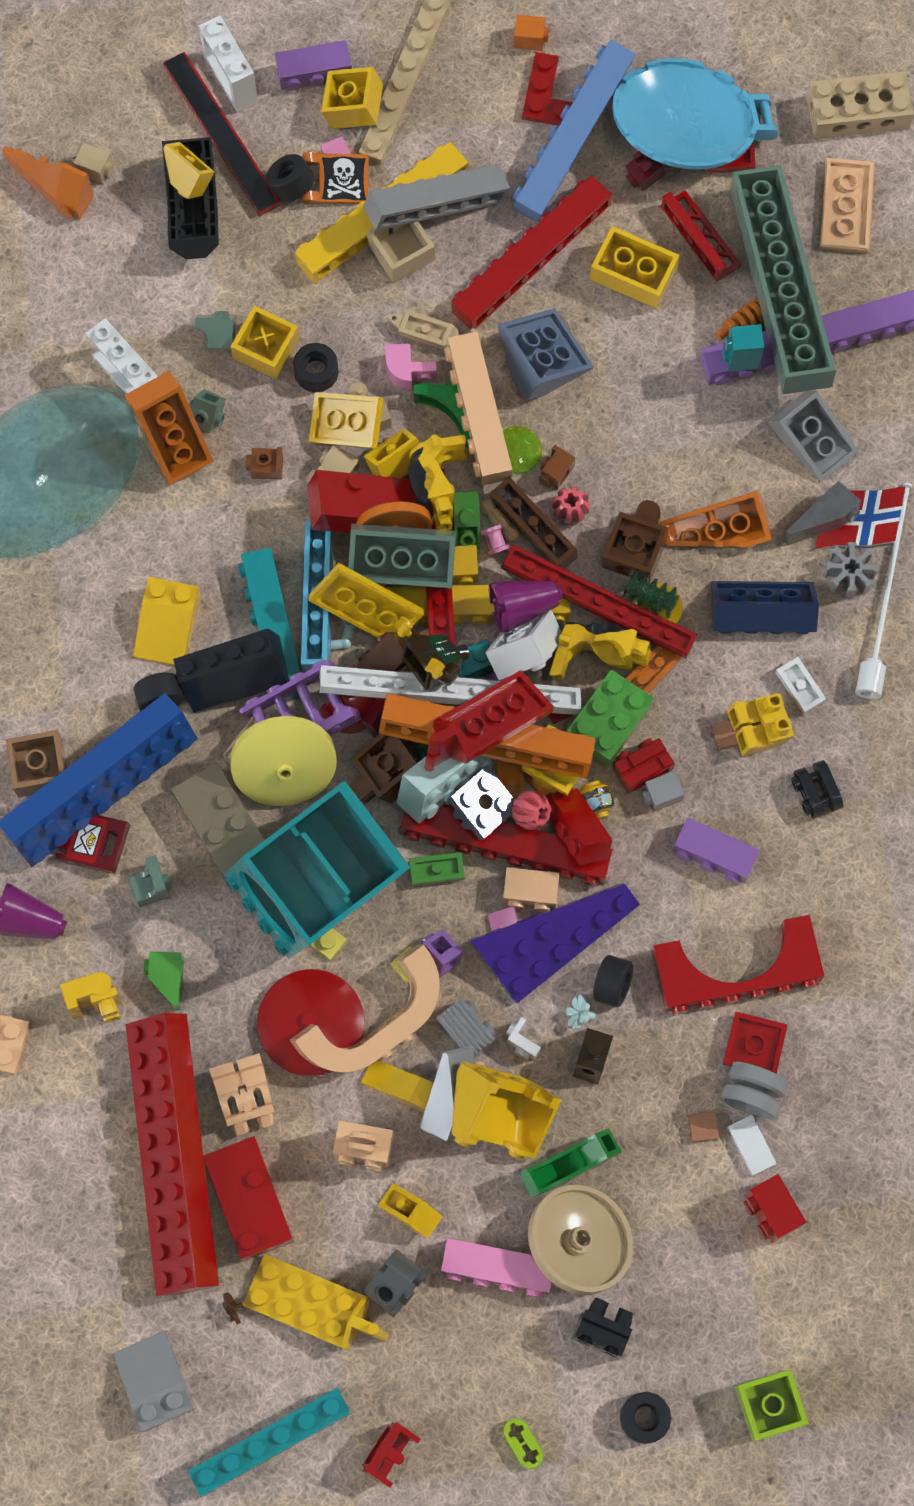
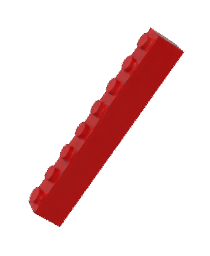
(531, 252)
(508, 842)

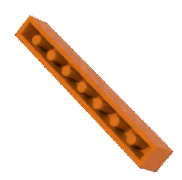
(531, 747)

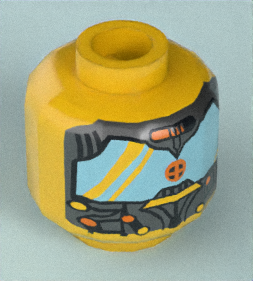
(598, 798)

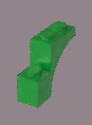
(442, 398)
(570, 1163)

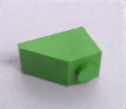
(166, 975)

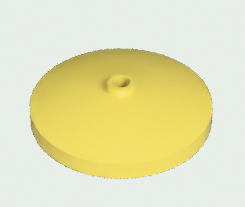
(283, 761)

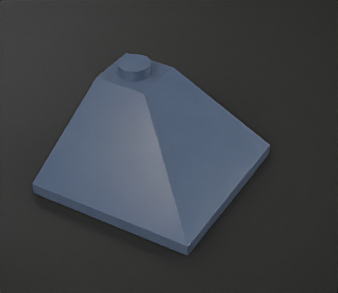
(542, 353)

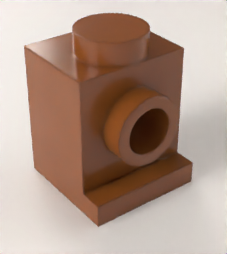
(556, 468)
(271, 469)

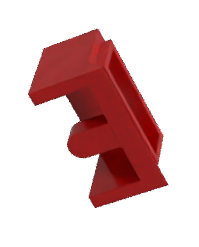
(388, 1452)

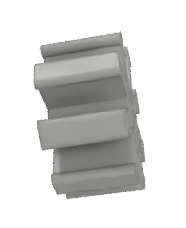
(842, 562)

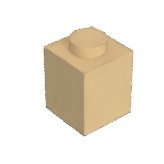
(95, 162)

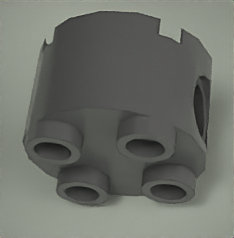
(395, 1283)

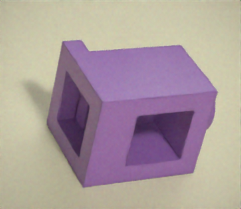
(449, 950)

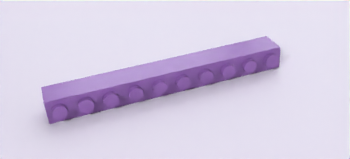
(843, 328)

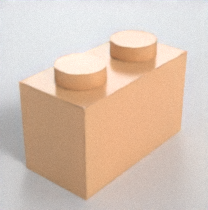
(530, 889)

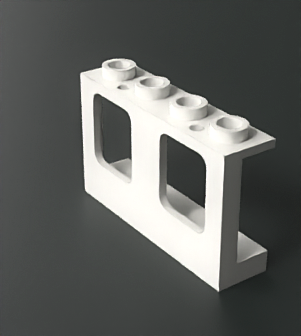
(119, 358)

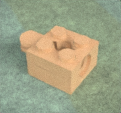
(363, 1146)

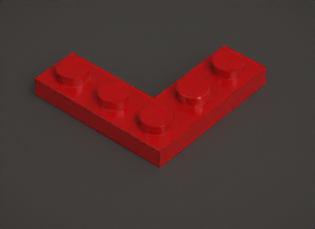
(538, 102)

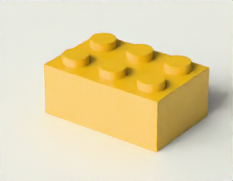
(634, 267)

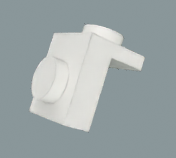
(523, 1047)

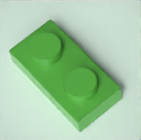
(436, 869)

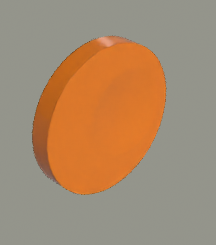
(397, 515)

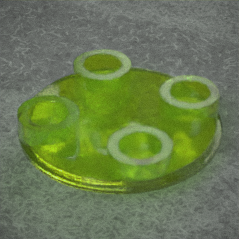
(523, 448)

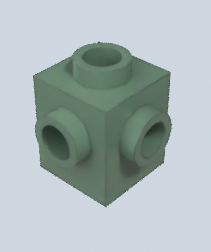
(208, 410)

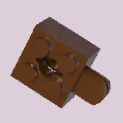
(636, 542)
(377, 767)

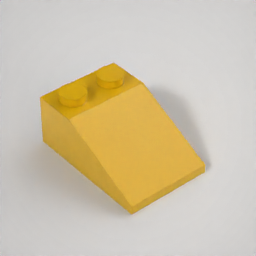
(166, 620)

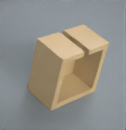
(403, 250)

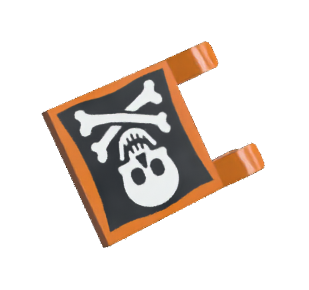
(341, 178)

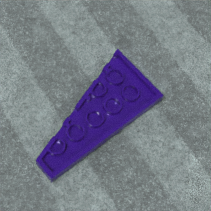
(542, 944)

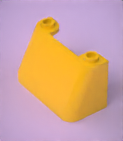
(501, 1110)

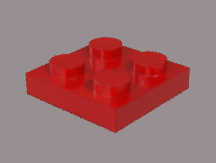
(755, 1042)

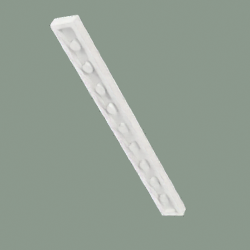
(379, 683)

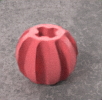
(564, 509)
(531, 810)

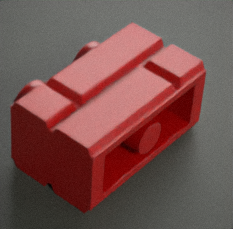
(643, 764)

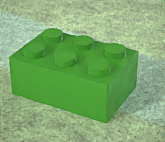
(612, 716)

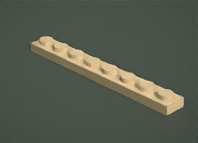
(404, 78)

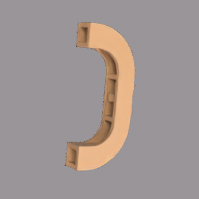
(398, 1029)

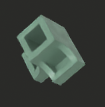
(218, 328)
(150, 883)

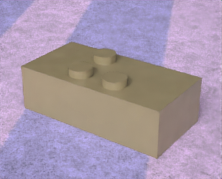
(217, 816)

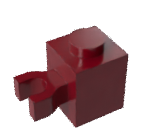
(643, 171)

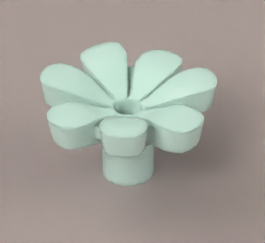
(580, 1012)

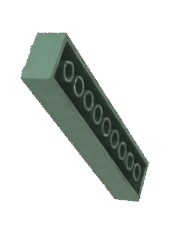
(782, 280)

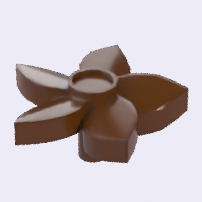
(231, 1308)

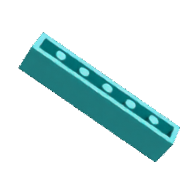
(268, 603)
(269, 1442)

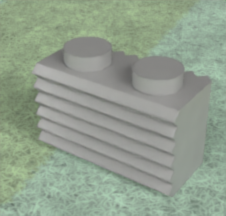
(465, 1028)

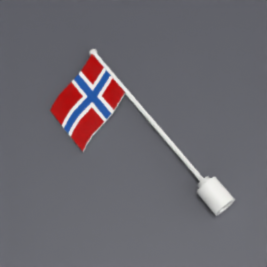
(877, 524)

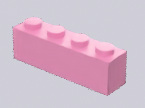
(494, 1266)

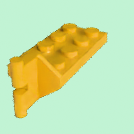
(310, 1303)

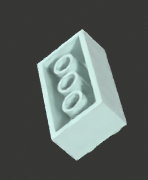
(425, 791)

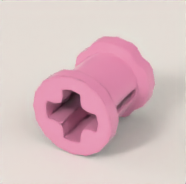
(494, 539)

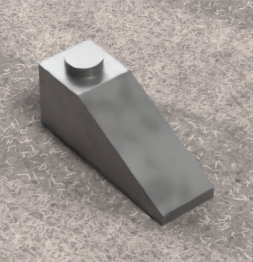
(827, 514)

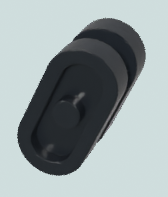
(812, 803)

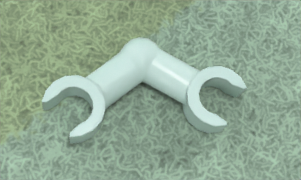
(345, 641)

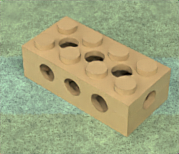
(859, 104)

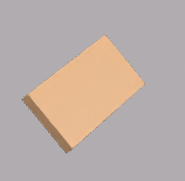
(847, 205)

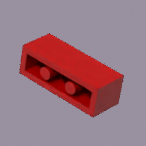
(579, 827)

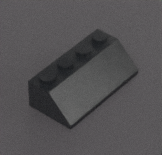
(232, 670)

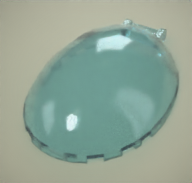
(61, 465)

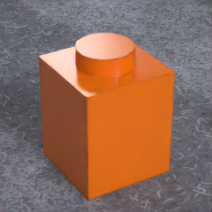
(530, 32)

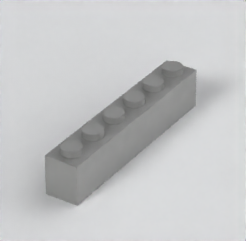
(436, 197)

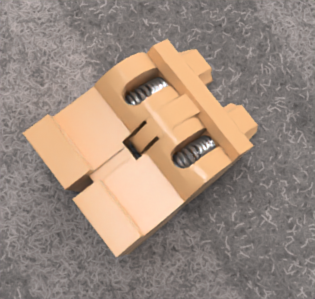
(243, 1093)

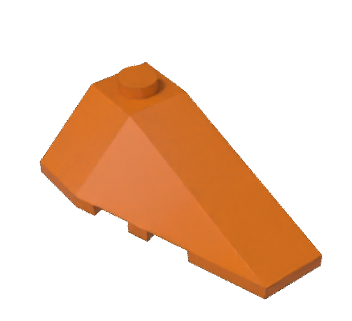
(60, 184)
(729, 523)

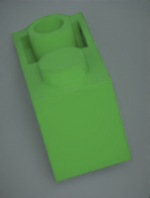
(466, 518)

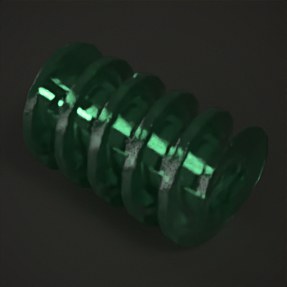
(651, 594)

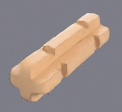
(497, 517)

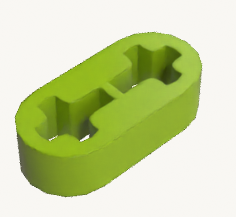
(528, 1438)

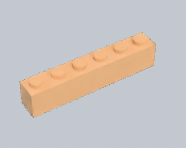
(479, 408)

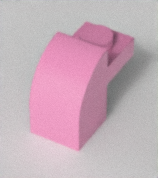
(403, 371)

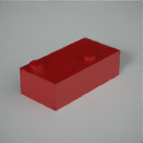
(342, 497)
(248, 1199)

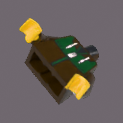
(430, 658)

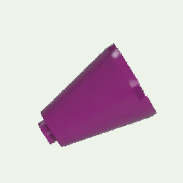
(522, 601)
(27, 916)

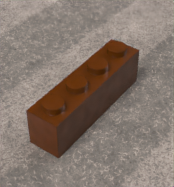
(533, 524)

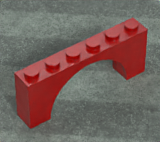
(687, 987)

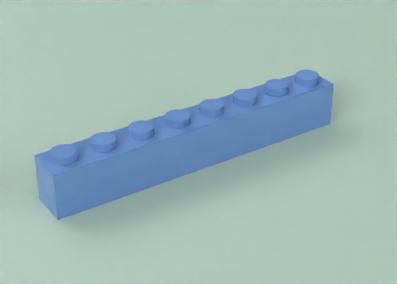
(573, 131)

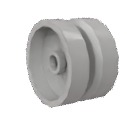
(754, 1090)

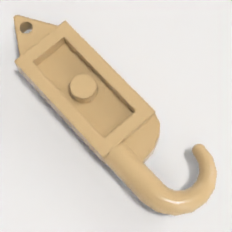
(426, 329)

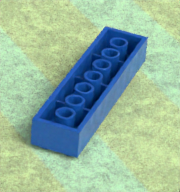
(98, 780)

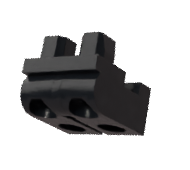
(602, 1332)

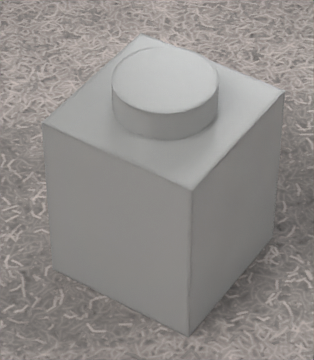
(663, 791)

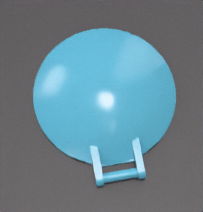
(689, 114)

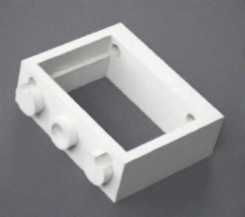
(228, 63)

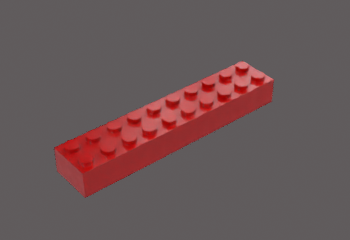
(171, 1155)

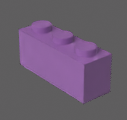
(311, 64)
(715, 851)

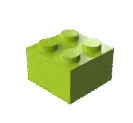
(771, 1405)

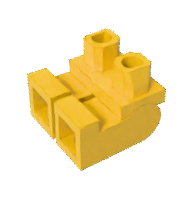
(760, 723)
(93, 990)

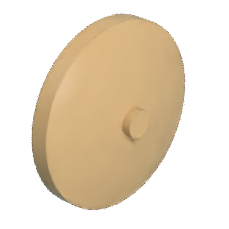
(580, 1239)

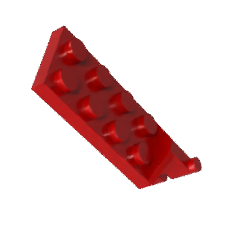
(486, 720)

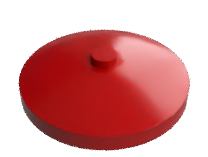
(303, 1000)

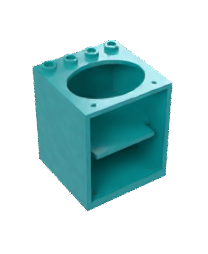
(315, 870)

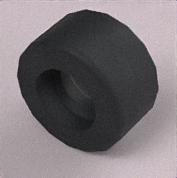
(290, 177)
(320, 381)
(154, 686)
(613, 981)
(663, 1417)

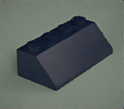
(764, 607)

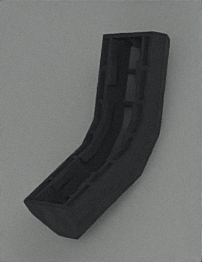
(193, 221)

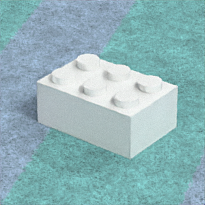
(525, 646)

